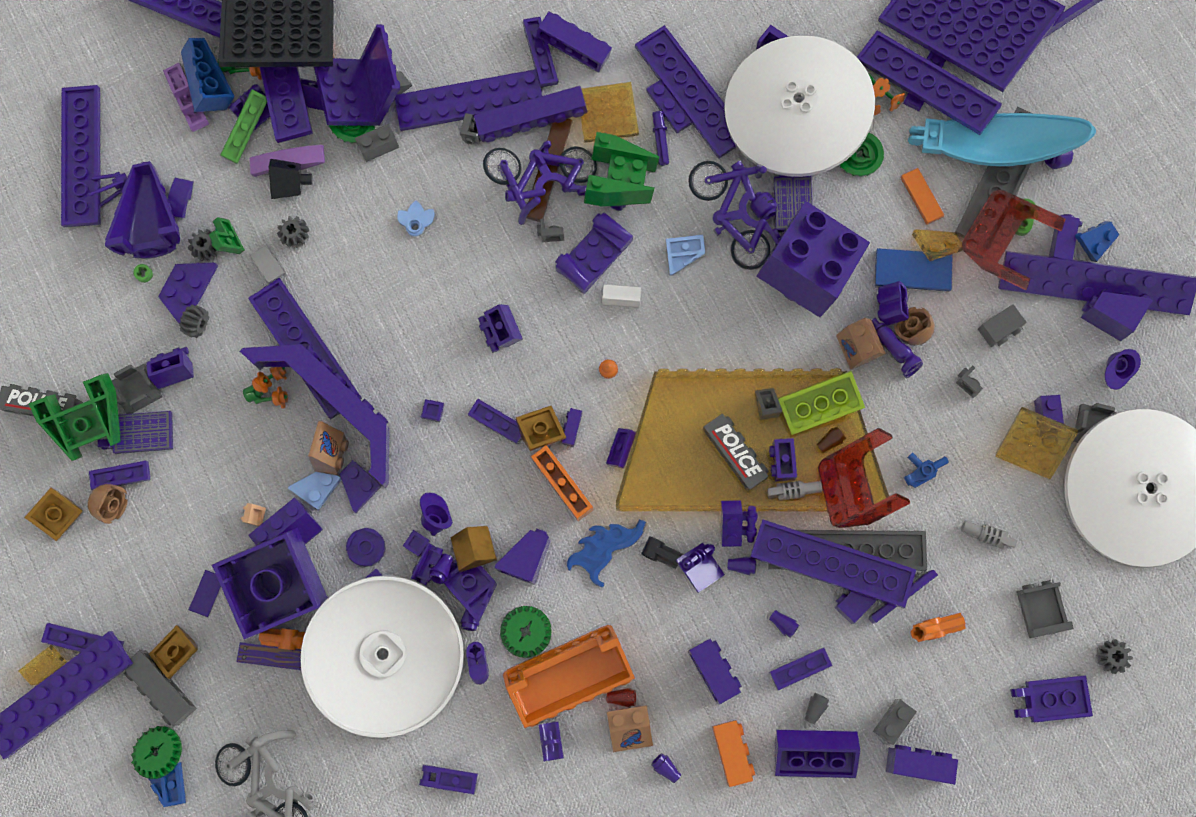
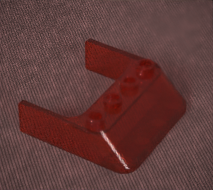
(996, 228)
(847, 485)

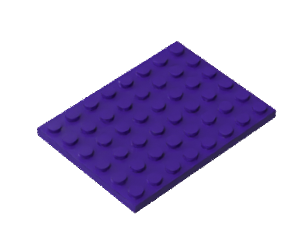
(976, 35)

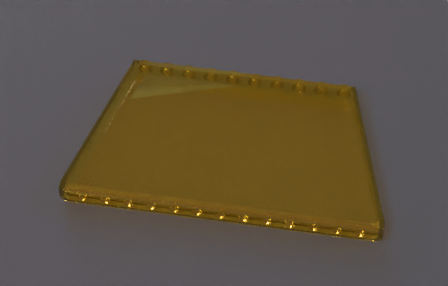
(680, 468)

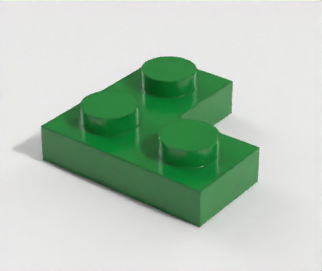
(225, 237)

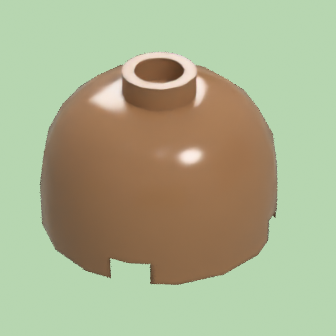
(917, 328)
(107, 502)

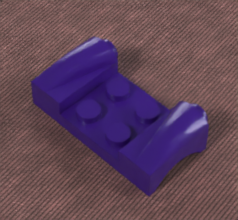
(594, 252)

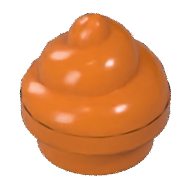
(608, 369)

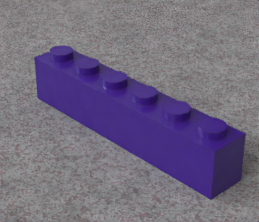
(531, 114)

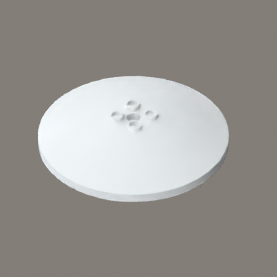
(804, 135)
(1109, 484)
(375, 693)

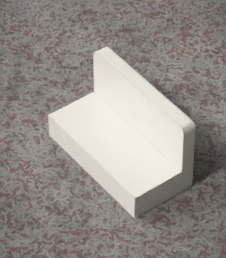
(621, 296)

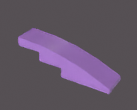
(179, 86)
(306, 156)

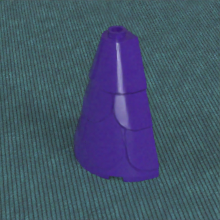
(143, 217)

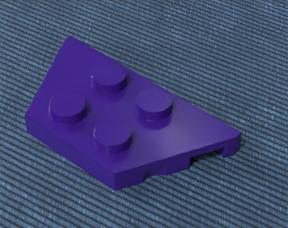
(186, 286)
(471, 588)

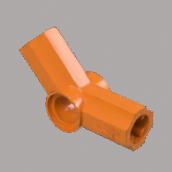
(938, 627)
(283, 639)

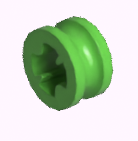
(148, 274)

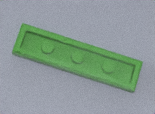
(244, 126)

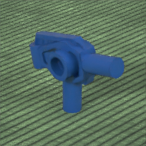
(925, 470)

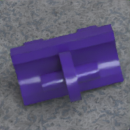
(551, 741)

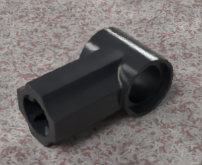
(657, 551)

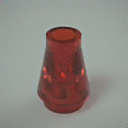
(622, 697)

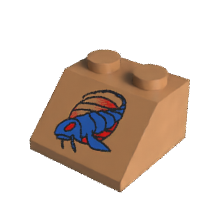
(860, 343)
(327, 449)
(629, 728)

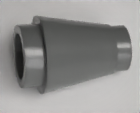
(816, 707)

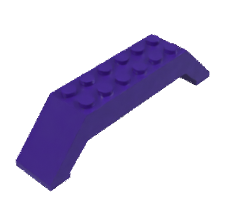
(335, 392)

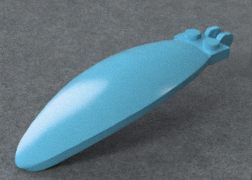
(1007, 139)

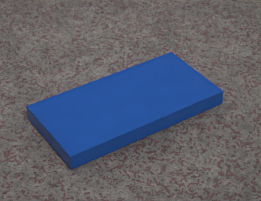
(913, 270)

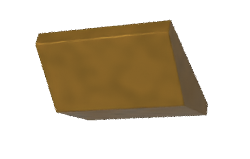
(540, 428)
(53, 513)
(473, 547)
(173, 651)

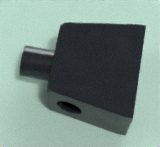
(287, 179)

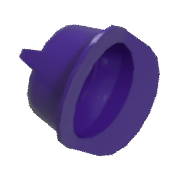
(1121, 368)
(434, 513)

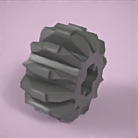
(288, 227)
(201, 245)
(194, 321)
(1115, 648)

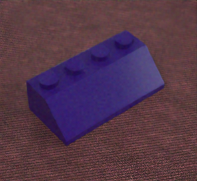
(816, 753)

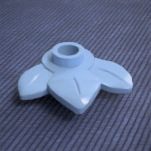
(416, 216)

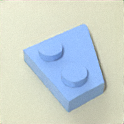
(683, 251)
(315, 488)

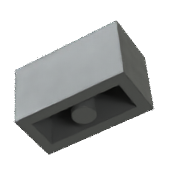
(377, 142)
(1002, 325)
(894, 721)

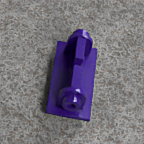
(429, 556)

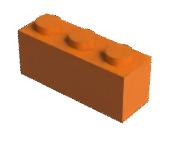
(733, 753)

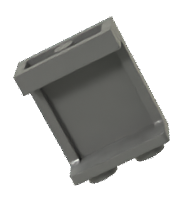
(1043, 609)

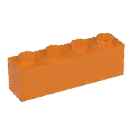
(562, 483)

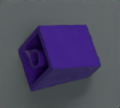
(1115, 313)
(525, 557)

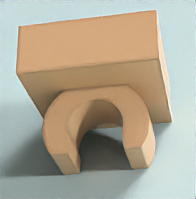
(253, 514)

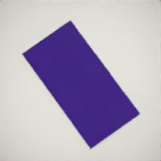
(205, 594)

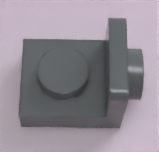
(468, 130)
(550, 234)
(969, 384)

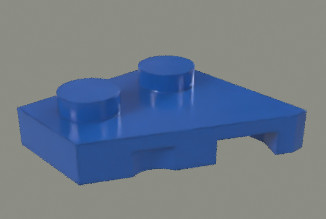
(1097, 239)
(170, 787)

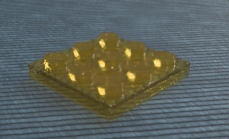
(609, 111)
(1036, 443)

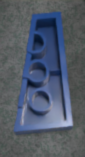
(204, 77)

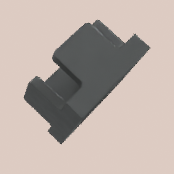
(134, 388)
(1089, 416)

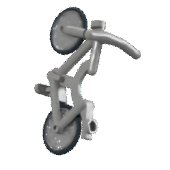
(234, 768)

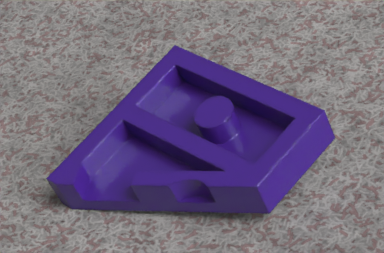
(358, 485)

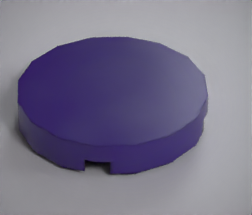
(365, 547)

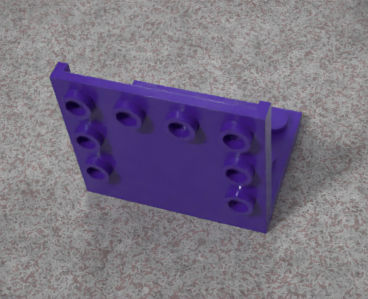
(360, 89)

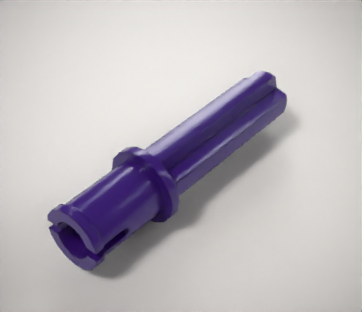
(660, 137)

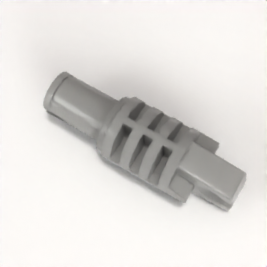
(794, 490)
(989, 534)

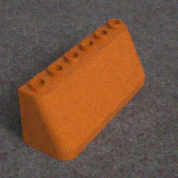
(567, 676)

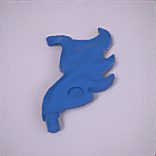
(600, 546)

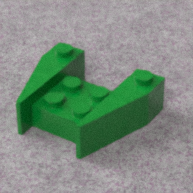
(625, 173)
(82, 422)

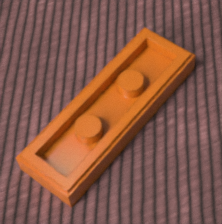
(922, 196)

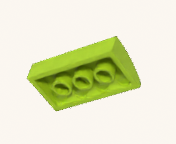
(821, 402)

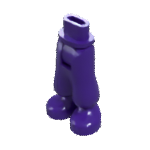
(898, 350)

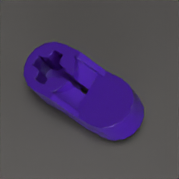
(478, 672)

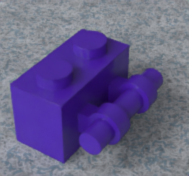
(502, 325)
(170, 368)
(731, 523)

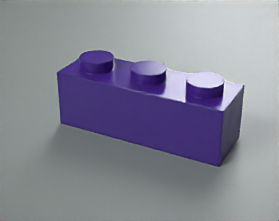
(572, 426)

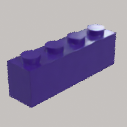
(574, 41)

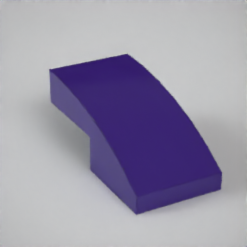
(179, 195)

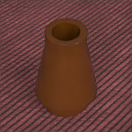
(831, 439)

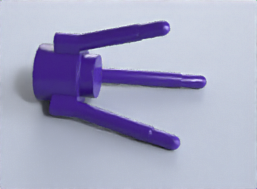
(118, 182)

